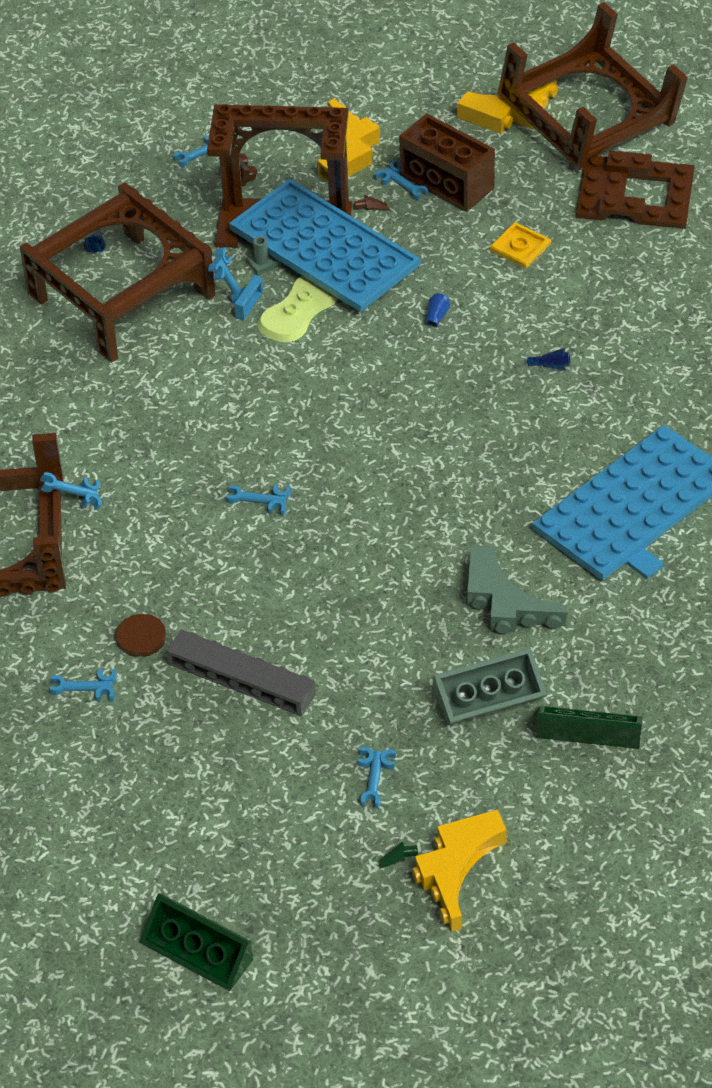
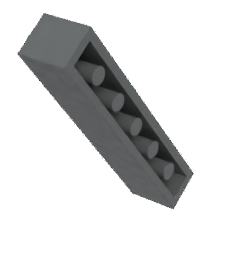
(241, 672)

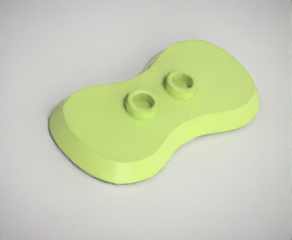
(292, 316)

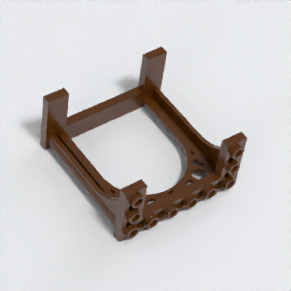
(593, 48)
(223, 142)
(127, 210)
(48, 545)

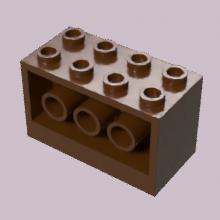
(447, 162)

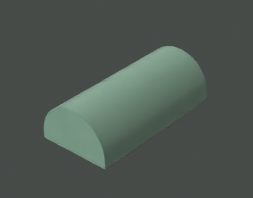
(488, 686)

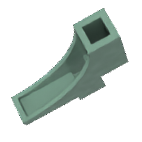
(508, 603)

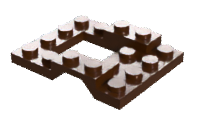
(606, 183)

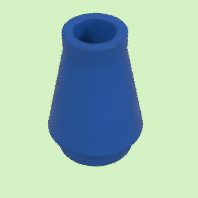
(437, 308)

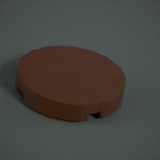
(141, 635)

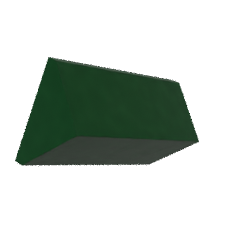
(589, 727)
(196, 942)

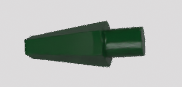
(398, 854)

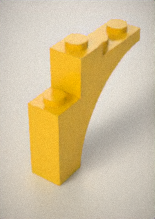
(495, 113)
(360, 137)
(457, 850)

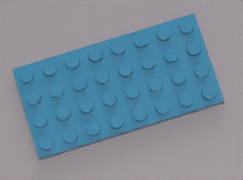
(326, 244)
(629, 503)

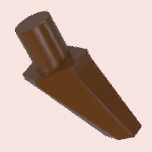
(371, 204)

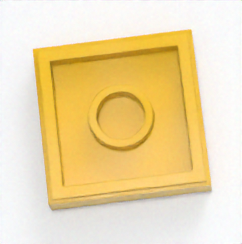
(520, 245)

